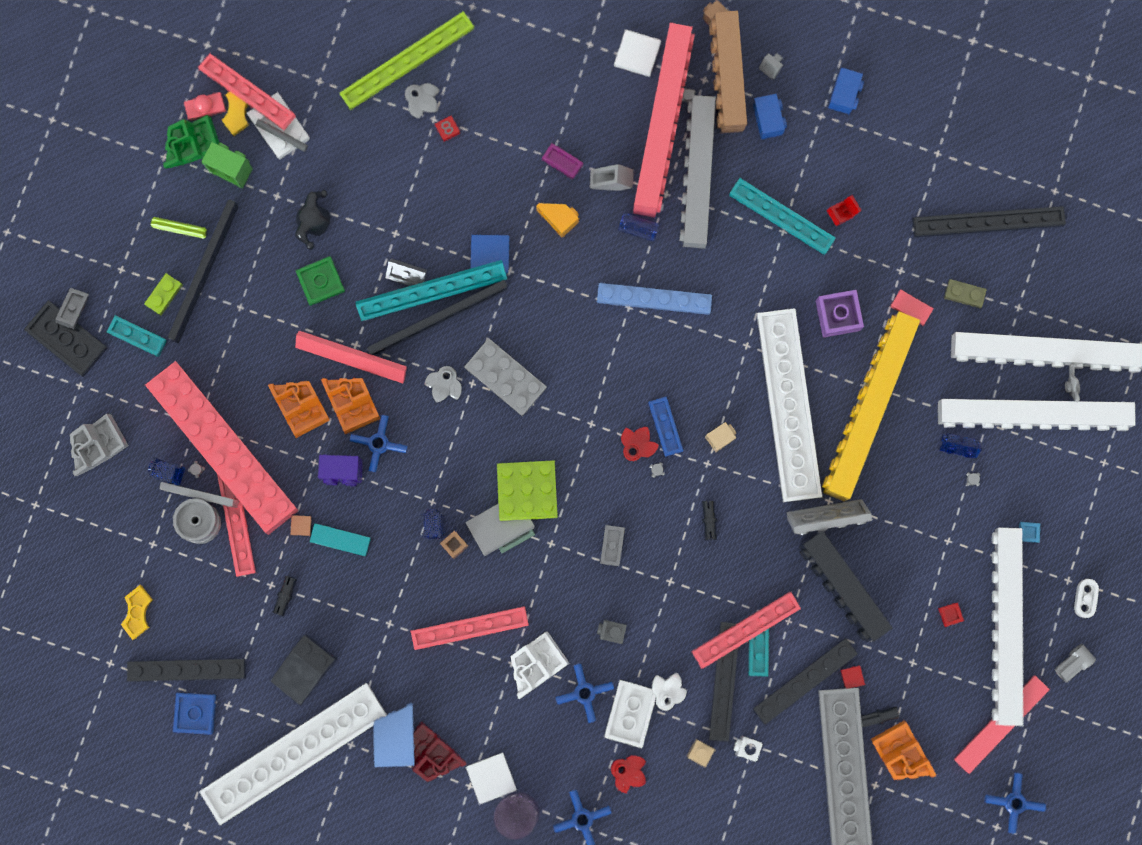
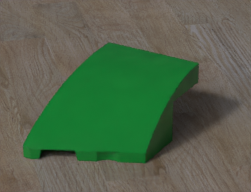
(189, 141)

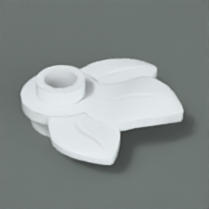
(670, 688)

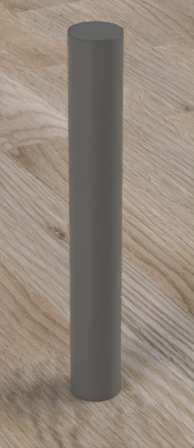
(280, 134)

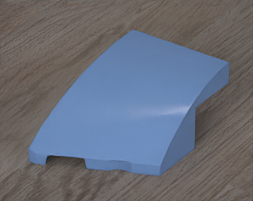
(394, 739)

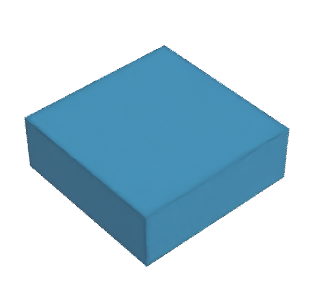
(1030, 532)

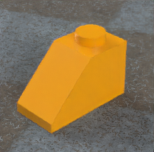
(559, 217)

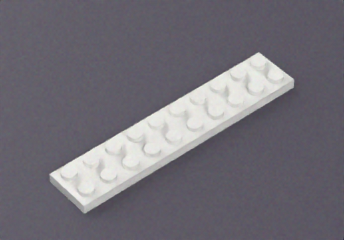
(789, 405)
(292, 754)

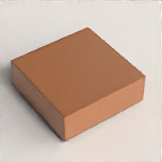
(301, 525)

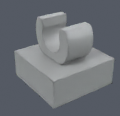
(771, 65)

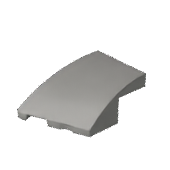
(95, 443)

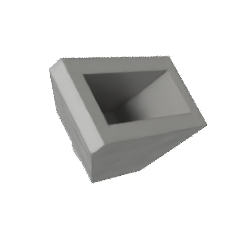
(612, 178)

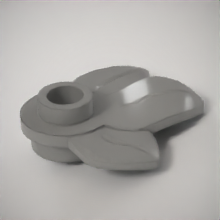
(424, 101)
(1072, 385)
(444, 387)

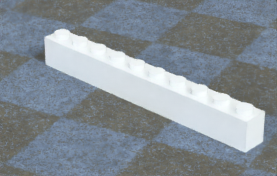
(1046, 351)
(1036, 413)
(1008, 627)

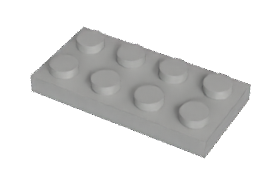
(505, 377)
(829, 516)

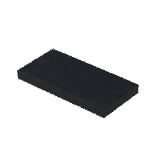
(72, 346)

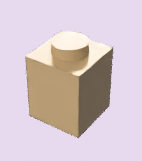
(721, 436)
(700, 753)

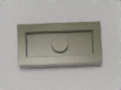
(965, 293)

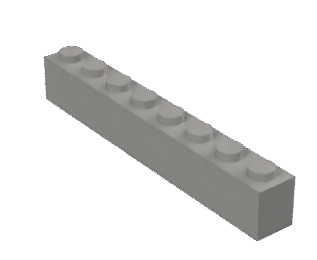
(699, 172)

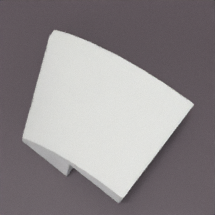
(537, 663)

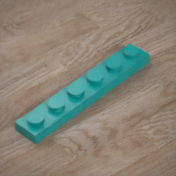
(782, 216)

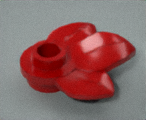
(640, 442)
(631, 774)

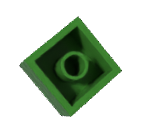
(227, 164)

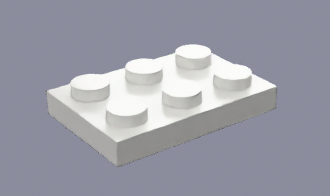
(279, 146)
(630, 714)

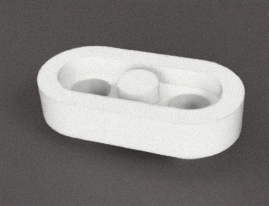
(1088, 599)

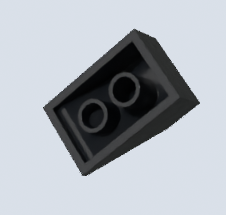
(303, 669)

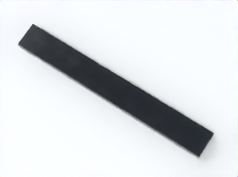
(988, 221)
(203, 271)
(437, 318)

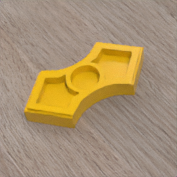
(235, 118)
(137, 602)

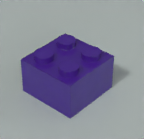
(340, 469)

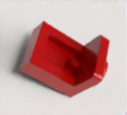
(844, 210)

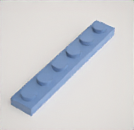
(654, 298)

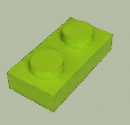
(163, 294)

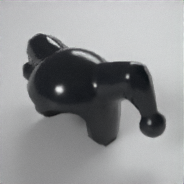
(312, 218)

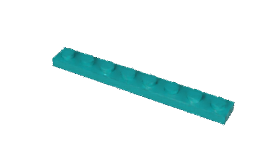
(431, 290)

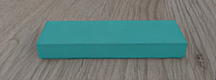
(136, 336)
(340, 540)
(759, 655)

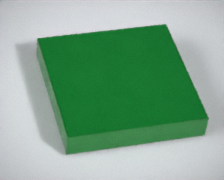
(320, 281)

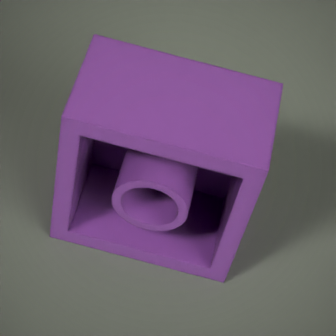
(839, 313)

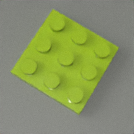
(527, 490)

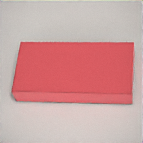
(911, 306)

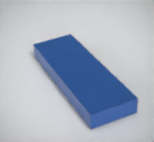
(665, 426)

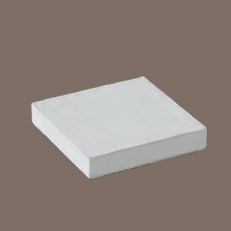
(637, 53)
(491, 778)

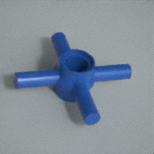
(379, 435)
(575, 695)
(1023, 804)
(578, 811)

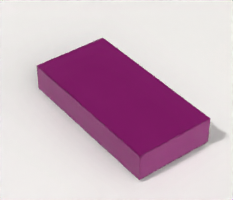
(562, 161)

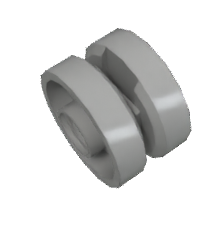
(205, 529)

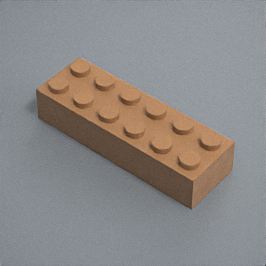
(729, 72)

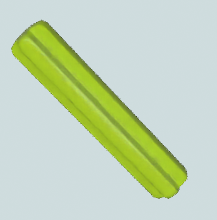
(178, 227)

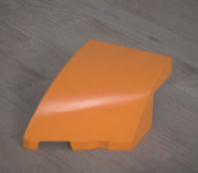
(351, 402)
(299, 406)
(902, 753)

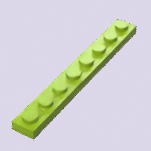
(406, 60)

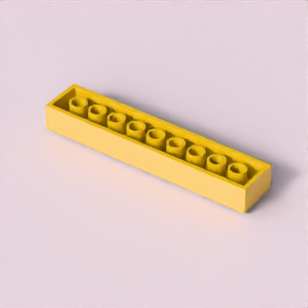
(871, 406)

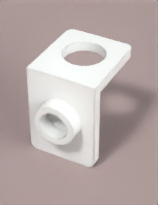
(740, 748)

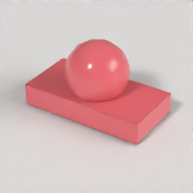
(204, 105)

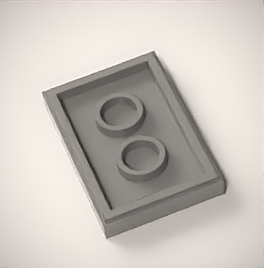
(492, 533)

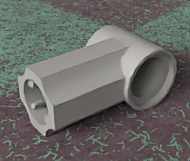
(1079, 660)

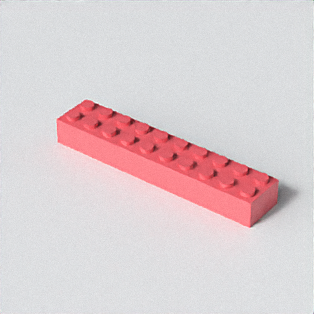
(662, 124)
(221, 448)

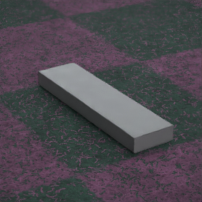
(199, 495)

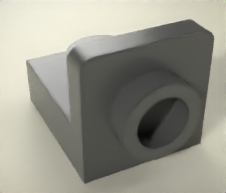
(611, 631)

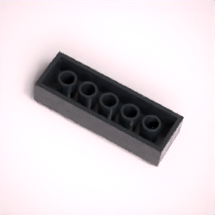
(845, 587)

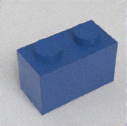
(845, 91)
(768, 116)

